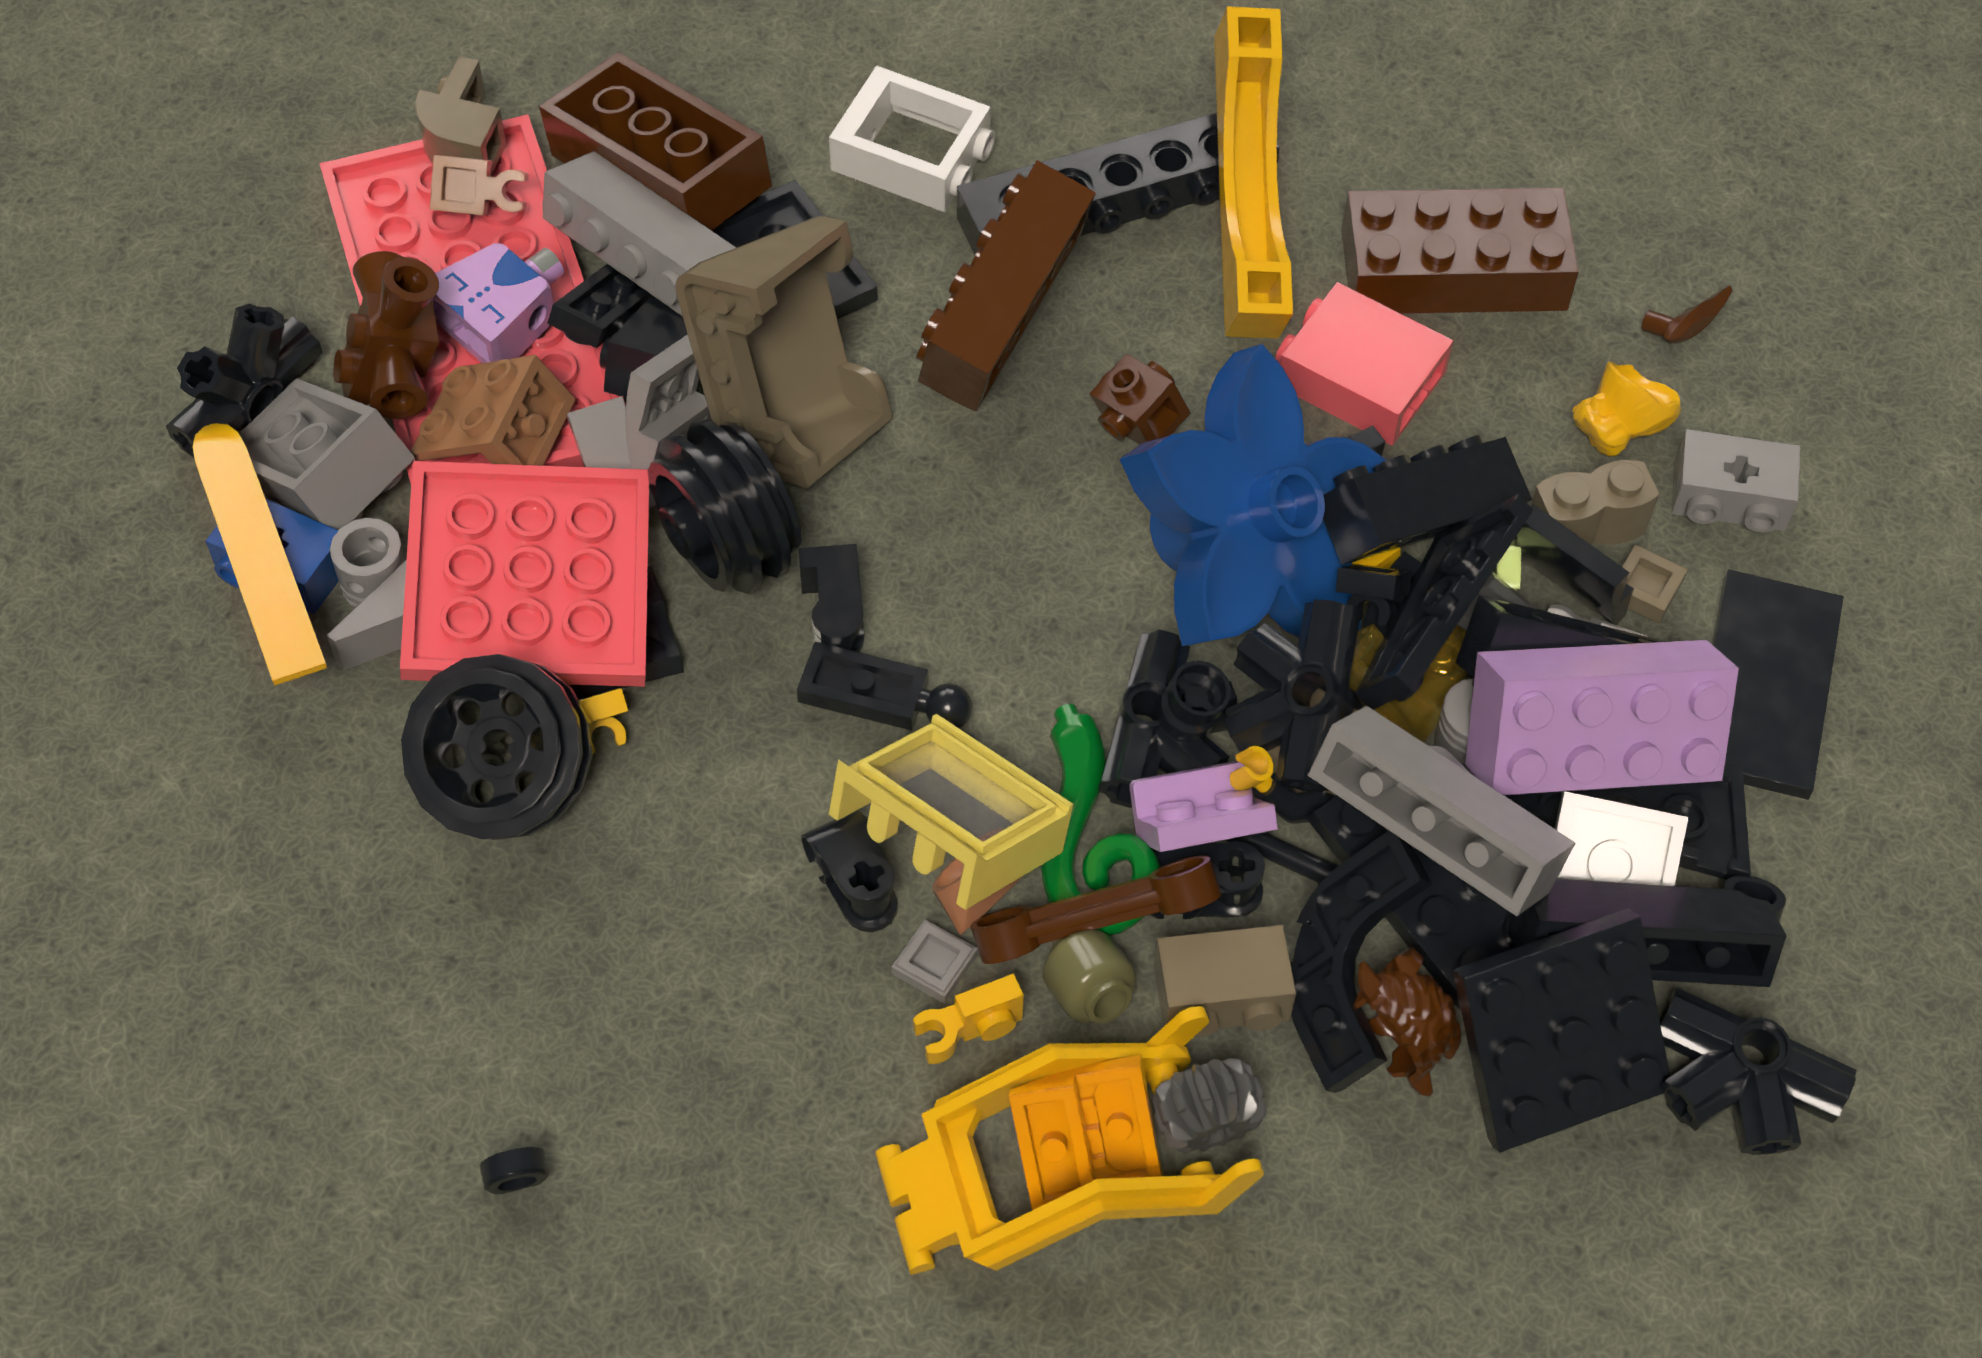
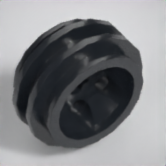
(724, 506)
(557, 760)

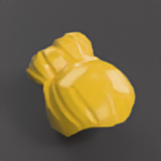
(1625, 409)

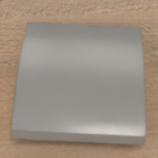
(662, 402)

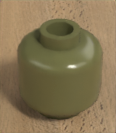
(1089, 977)

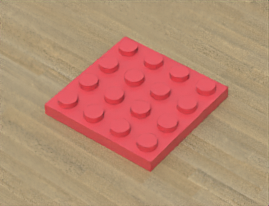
(527, 569)

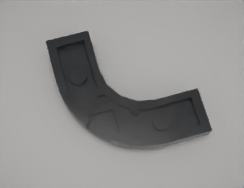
(1326, 952)

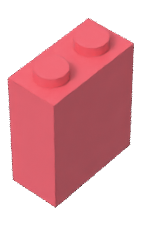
(1364, 361)

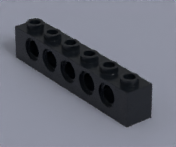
(1130, 177)

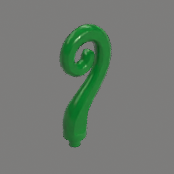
(1082, 764)

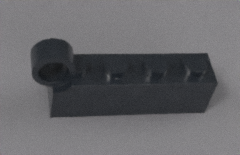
(1687, 931)

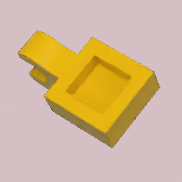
(982, 1012)

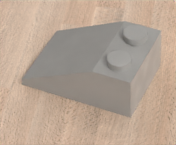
(324, 453)

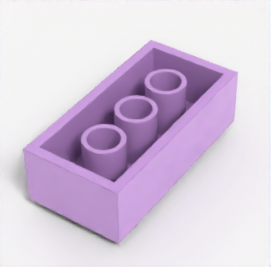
(1600, 716)

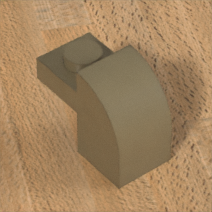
(457, 120)

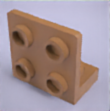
(496, 409)

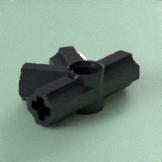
(237, 386)
(1290, 678)
(1144, 746)
(1760, 1094)

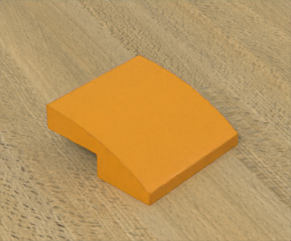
(1085, 1128)

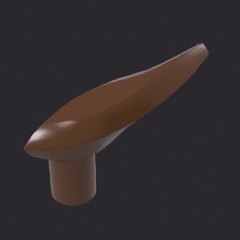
(1689, 322)

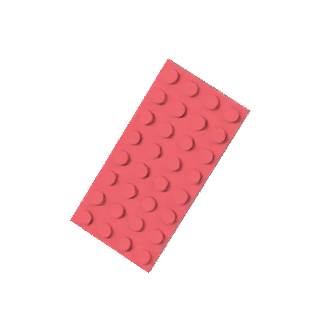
(385, 206)

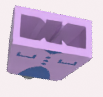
(497, 300)

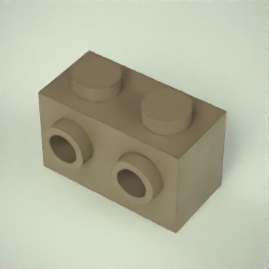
(1233, 974)

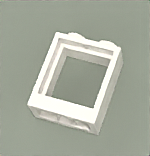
(886, 91)

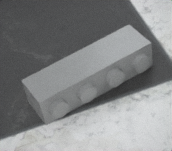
(627, 224)
(1441, 810)

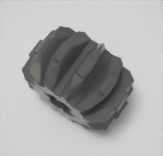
(1209, 1105)

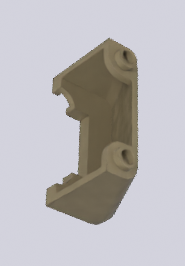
(776, 350)

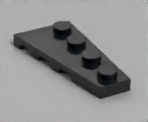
(1438, 599)
(1716, 823)

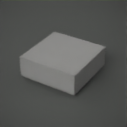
(934, 961)

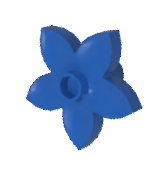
(1244, 504)

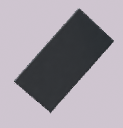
(1785, 658)

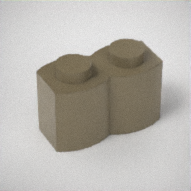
(1601, 506)

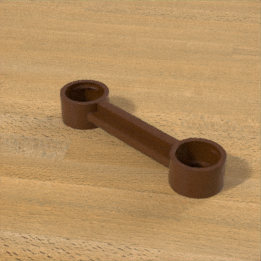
(1168, 890)

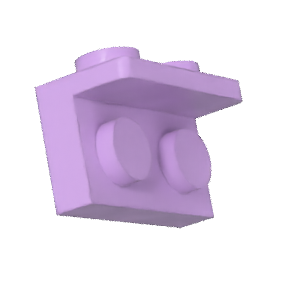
(1196, 808)

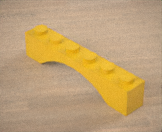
(1252, 238)

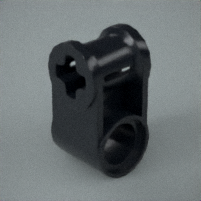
(1249, 868)
(854, 871)

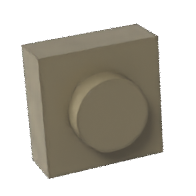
(1653, 581)

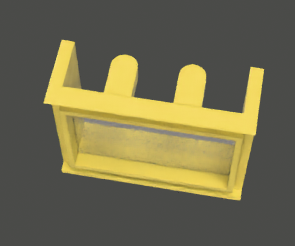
(959, 803)

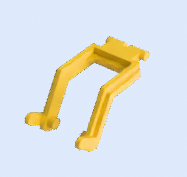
(949, 1187)

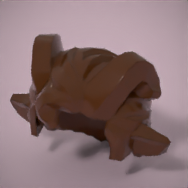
(1412, 1013)

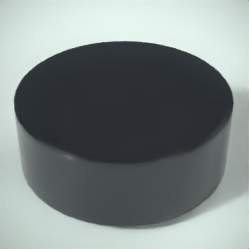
(514, 1170)

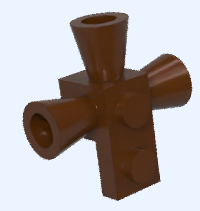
(390, 335)

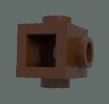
(1139, 401)

